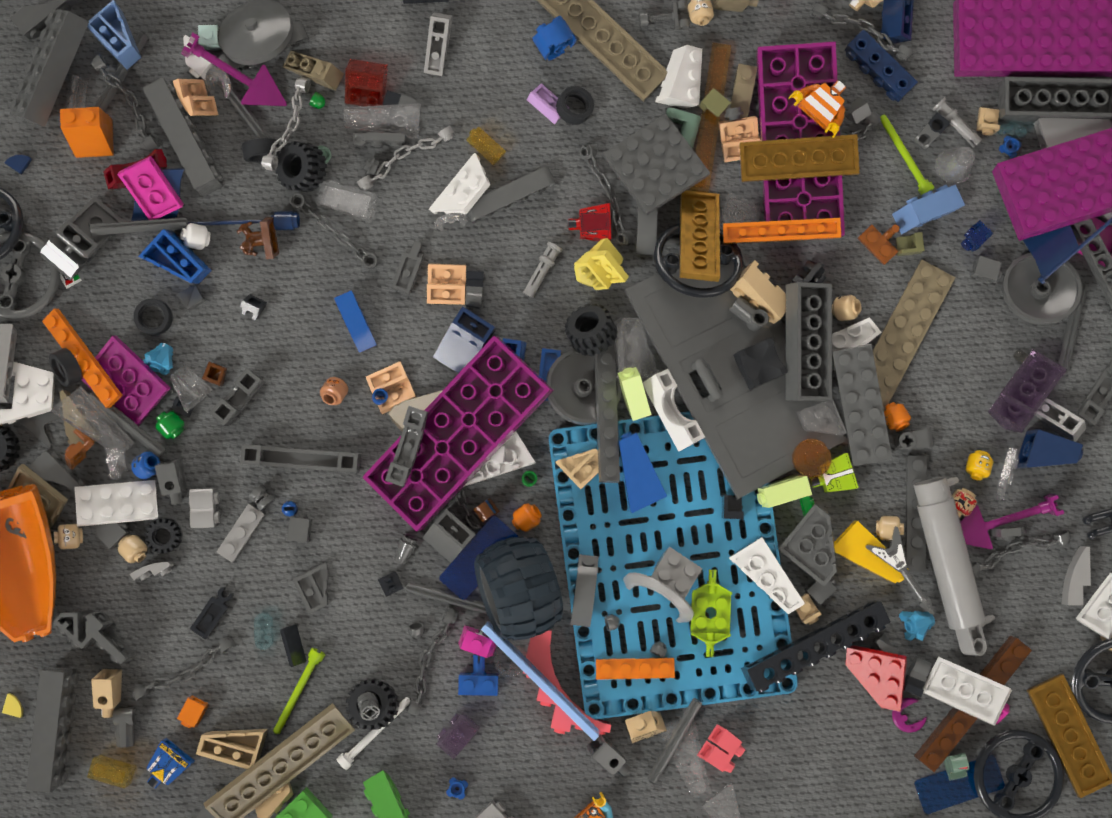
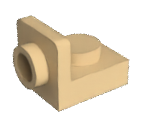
(988, 121)
(808, 612)

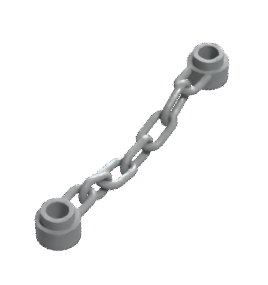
(445, 134)
(270, 161)

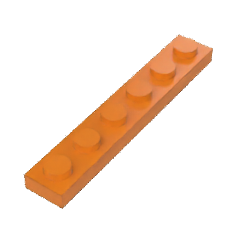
(781, 230)
(89, 366)

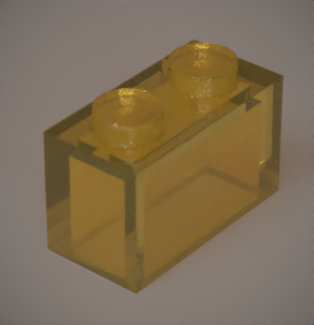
(111, 771)

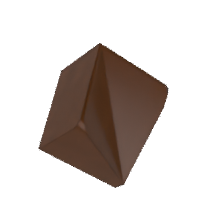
(215, 374)

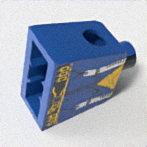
(167, 763)

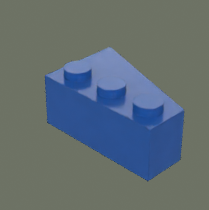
(172, 255)

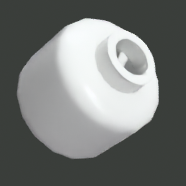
(195, 236)

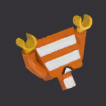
(822, 104)

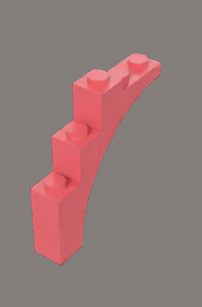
(540, 656)

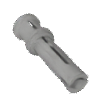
(957, 122)
(546, 261)

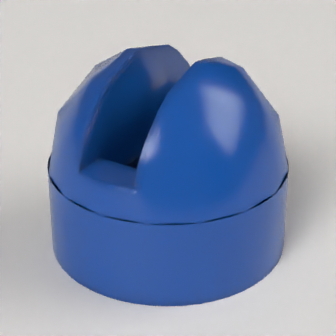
(379, 393)
(289, 513)

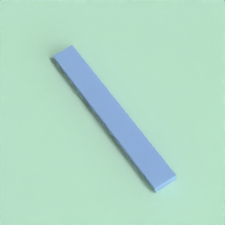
(528, 668)

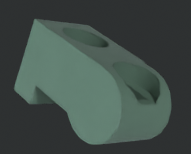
(956, 766)

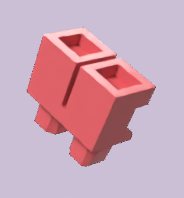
(729, 746)

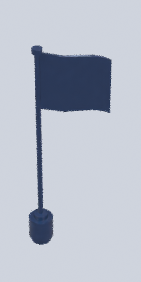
(282, 219)
(1056, 248)

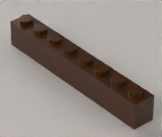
(957, 722)

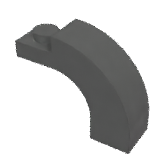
(646, 232)
(584, 590)

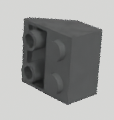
(449, 535)

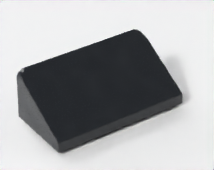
(293, 645)

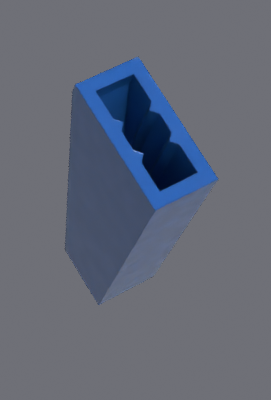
(639, 475)

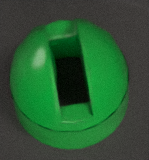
(317, 101)
(532, 476)

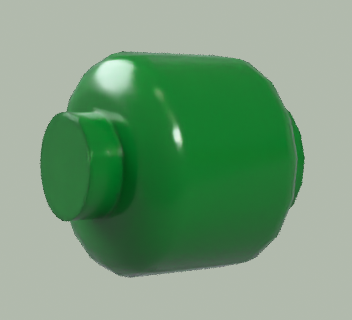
(169, 425)

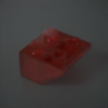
(365, 83)

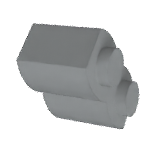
(203, 508)

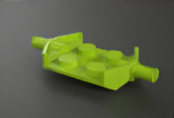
(716, 628)

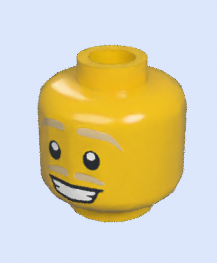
(979, 465)

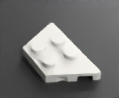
(463, 189)

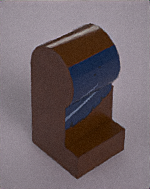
(486, 510)

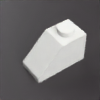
(197, 65)

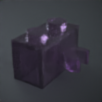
(457, 735)

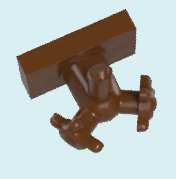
(265, 238)

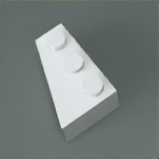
(683, 78)

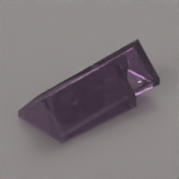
(1026, 392)

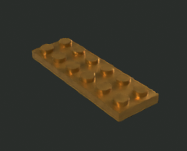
(799, 158)
(700, 236)
(1070, 735)

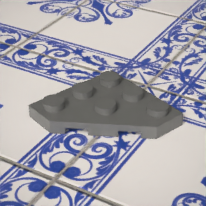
(813, 545)

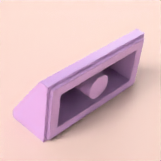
(545, 102)

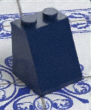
(1047, 449)

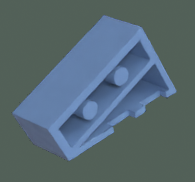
(114, 34)

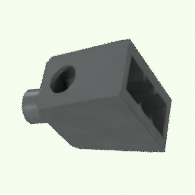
(168, 472)
(608, 756)

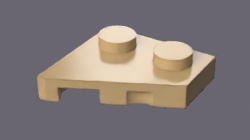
(580, 467)
(274, 802)

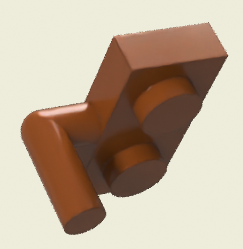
(878, 243)
(77, 452)

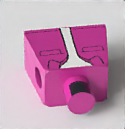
(476, 642)

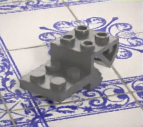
(75, 244)
(93, 628)

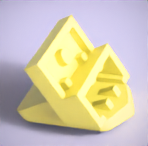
(600, 266)

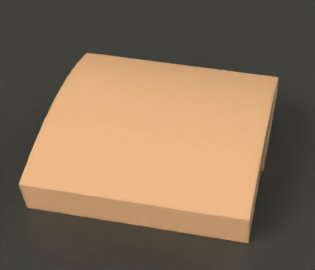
(194, 97)
(737, 131)
(455, 284)
(391, 378)

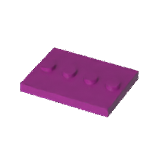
(135, 380)

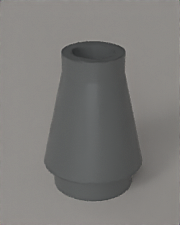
(406, 546)

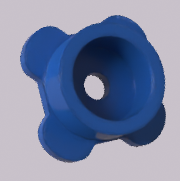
(1008, 140)
(457, 793)

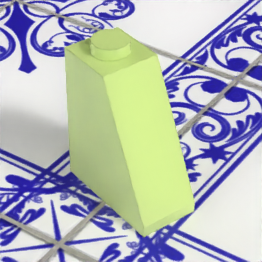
(634, 393)
(784, 491)

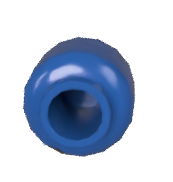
(144, 465)

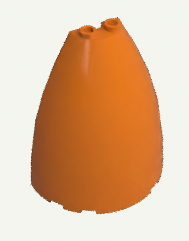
(26, 566)

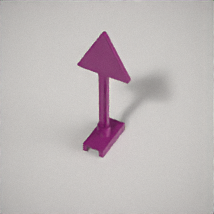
(261, 89)
(976, 530)

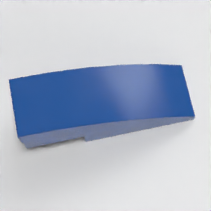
(355, 321)

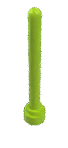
(924, 185)
(314, 658)

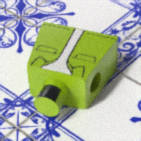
(838, 476)

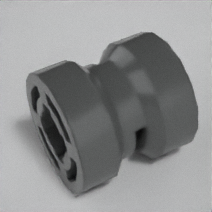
(261, 497)
(368, 706)

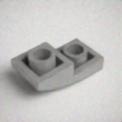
(157, 568)

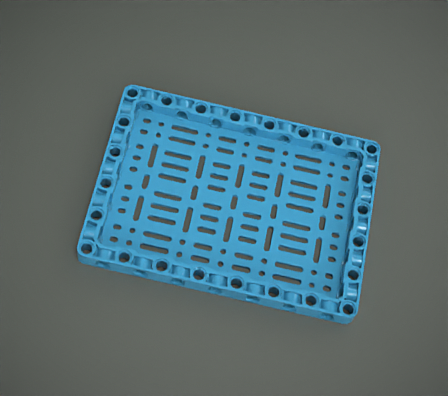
(578, 535)

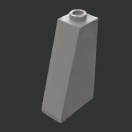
(1061, 130)

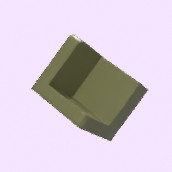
(715, 103)
(910, 244)

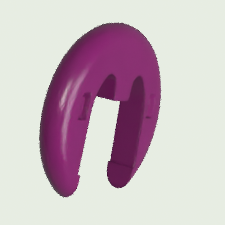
(899, 720)

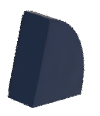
(18, 162)

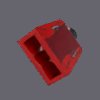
(593, 223)

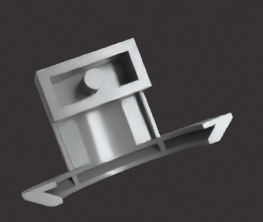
(672, 579)

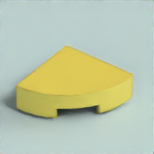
(13, 706)

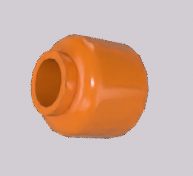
(896, 417)
(526, 517)

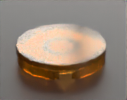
(811, 458)

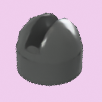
(612, 622)
(418, 632)
(659, 649)

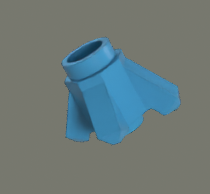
(160, 359)
(917, 624)

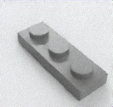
(240, 533)

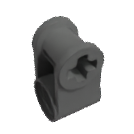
(916, 439)

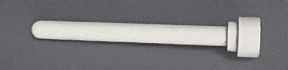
(346, 759)

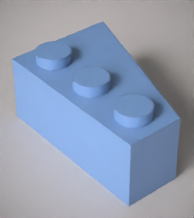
(928, 208)

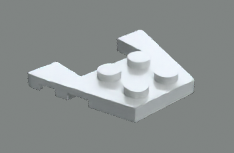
(31, 394)

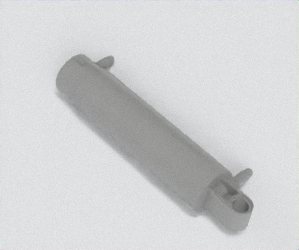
(952, 563)

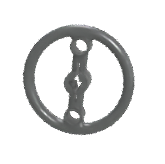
(13, 282)

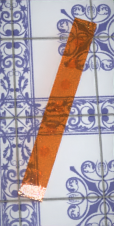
(709, 122)

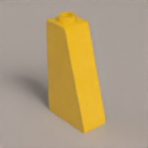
(852, 547)

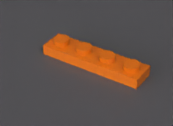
(635, 668)

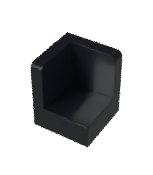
(732, 507)

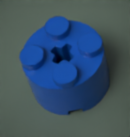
(554, 38)

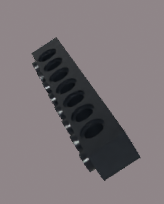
(755, 671)

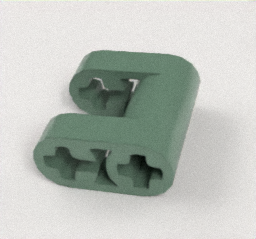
(689, 121)

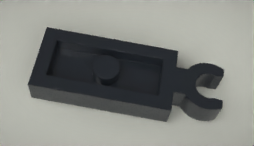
(211, 614)

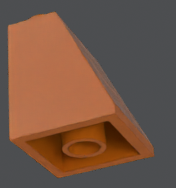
(88, 131)

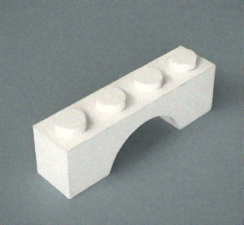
(661, 393)

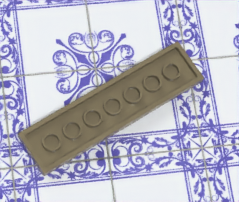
(610, 44)
(909, 325)
(280, 765)

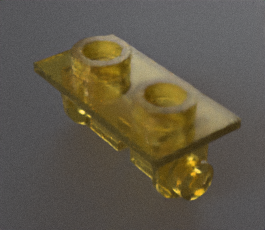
(485, 145)

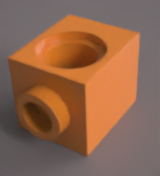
(192, 712)

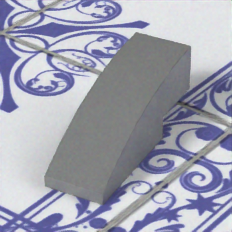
(1076, 577)

